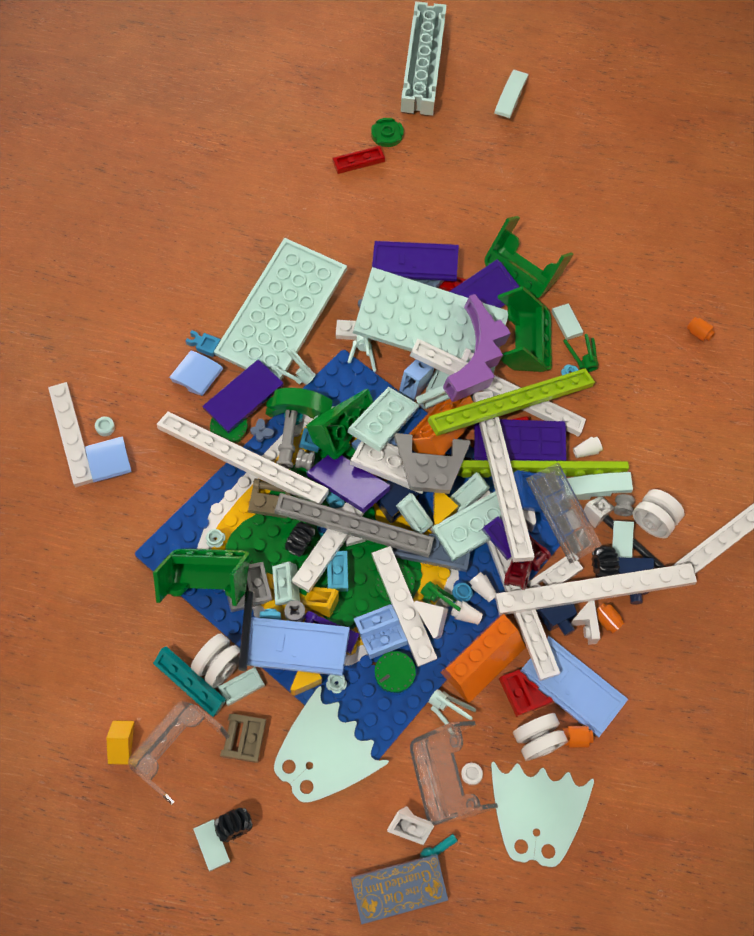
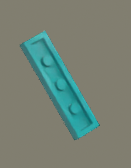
(189, 681)

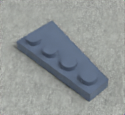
(437, 557)

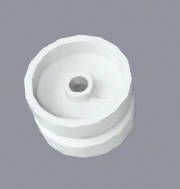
(658, 513)
(216, 660)
(539, 734)

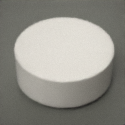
(472, 774)

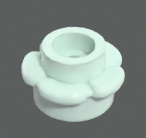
(210, 538)
(342, 683)

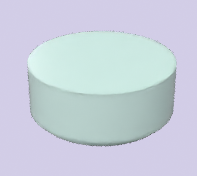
(104, 426)

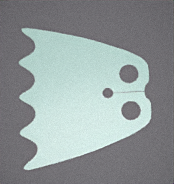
(331, 747)
(541, 804)

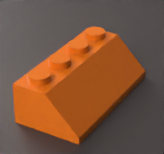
(424, 438)
(484, 658)

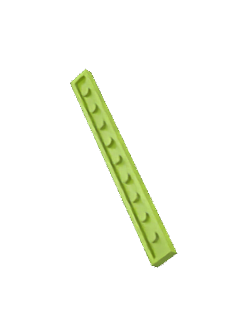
(510, 402)
(570, 468)

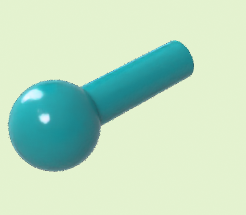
(439, 848)

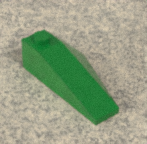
(331, 427)

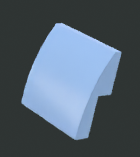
(196, 373)
(108, 459)
(380, 631)

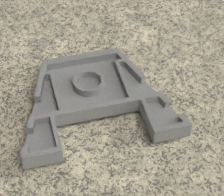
(430, 471)

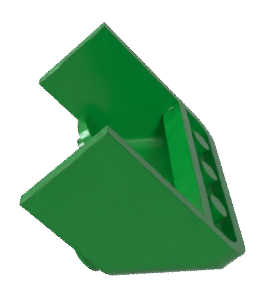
(522, 270)
(532, 332)
(202, 570)

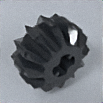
(300, 539)
(605, 561)
(233, 824)

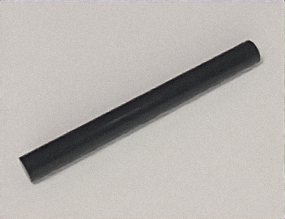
(636, 545)
(246, 626)

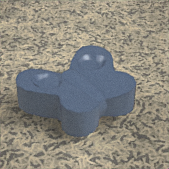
(261, 431)

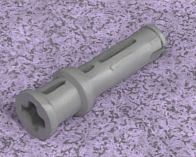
(287, 448)

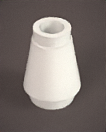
(587, 448)
(483, 586)
(466, 613)

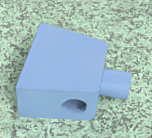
(421, 374)

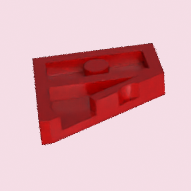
(523, 693)

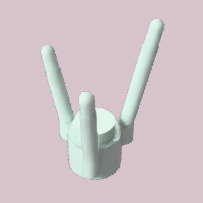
(363, 344)
(304, 373)
(441, 700)

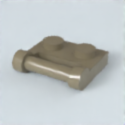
(264, 503)
(250, 738)

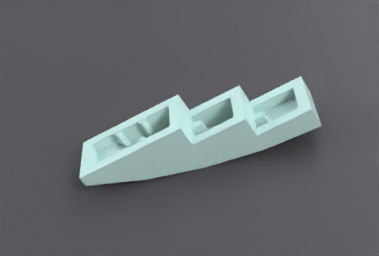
(511, 94)
(601, 484)

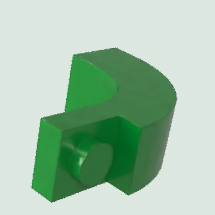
(299, 400)

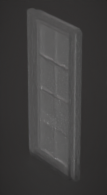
(564, 512)

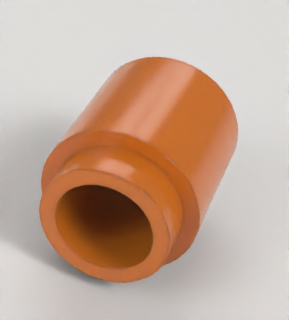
(701, 329)
(609, 617)
(578, 736)

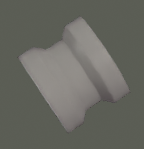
(305, 460)
(624, 505)
(296, 615)

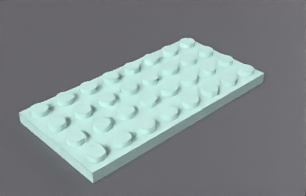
(281, 308)
(405, 310)

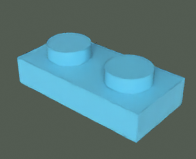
(338, 572)

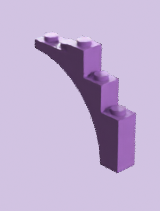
(487, 354)

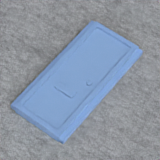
(298, 646)
(579, 690)

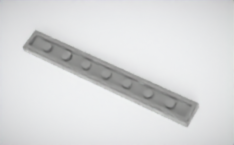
(354, 525)

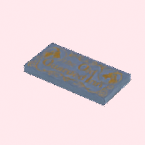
(399, 888)

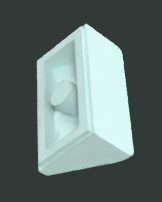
(283, 587)

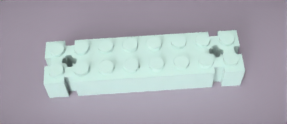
(423, 58)

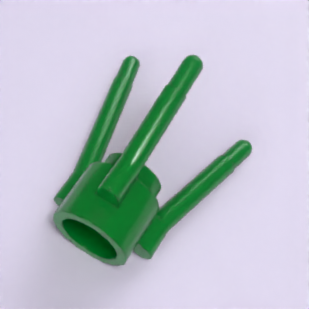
(589, 360)
(434, 592)

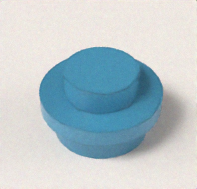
(462, 592)

